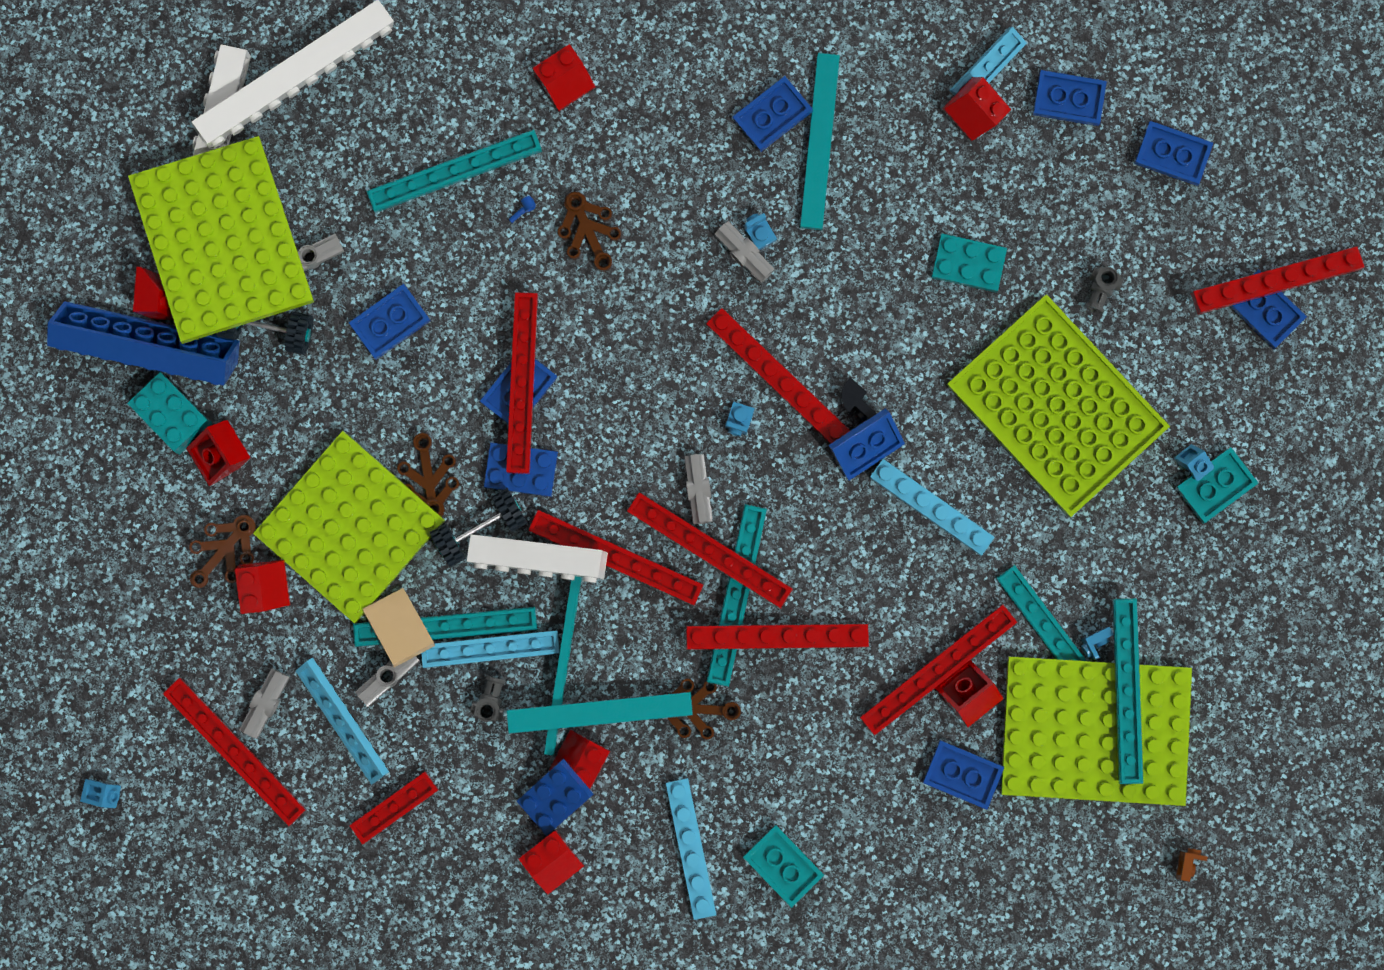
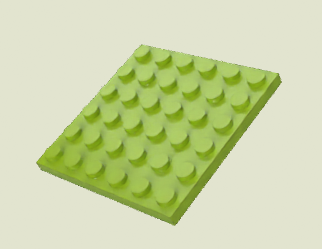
(349, 526)

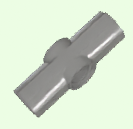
(323, 251)
(744, 252)
(698, 489)
(375, 687)
(264, 703)

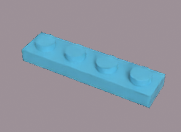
(993, 59)

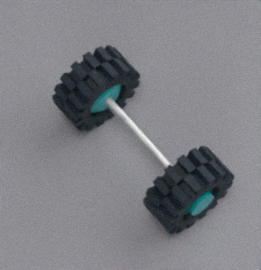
(297, 336)
(448, 544)

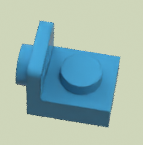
(759, 231)
(739, 419)
(1195, 461)
(1099, 638)
(100, 794)

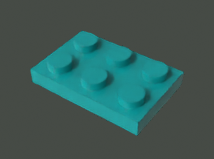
(969, 263)
(1219, 487)
(783, 866)

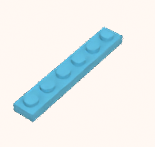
(932, 507)
(491, 649)
(342, 721)
(691, 849)

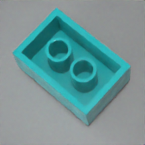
(169, 413)

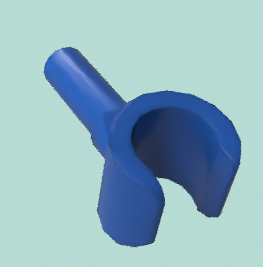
(528, 205)

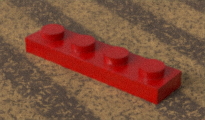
(394, 807)

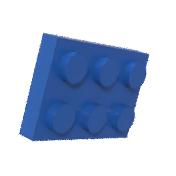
(1069, 98)
(772, 114)
(1173, 153)
(1270, 316)
(389, 321)
(498, 396)
(867, 444)
(538, 482)
(963, 775)
(555, 797)

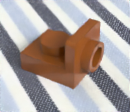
(1186, 867)

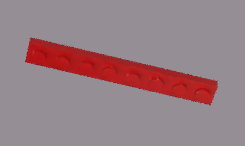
(1277, 280)
(777, 376)
(522, 383)
(710, 550)
(618, 558)
(777, 636)
(938, 670)
(234, 751)

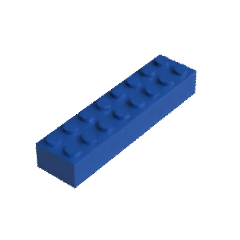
(141, 343)

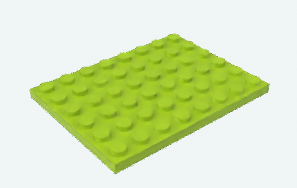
(220, 239)
(1058, 406)
(1065, 732)

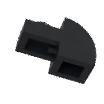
(851, 398)

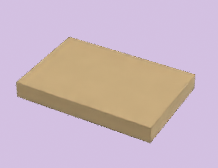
(398, 627)

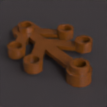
(587, 228)
(430, 480)
(224, 547)
(702, 709)

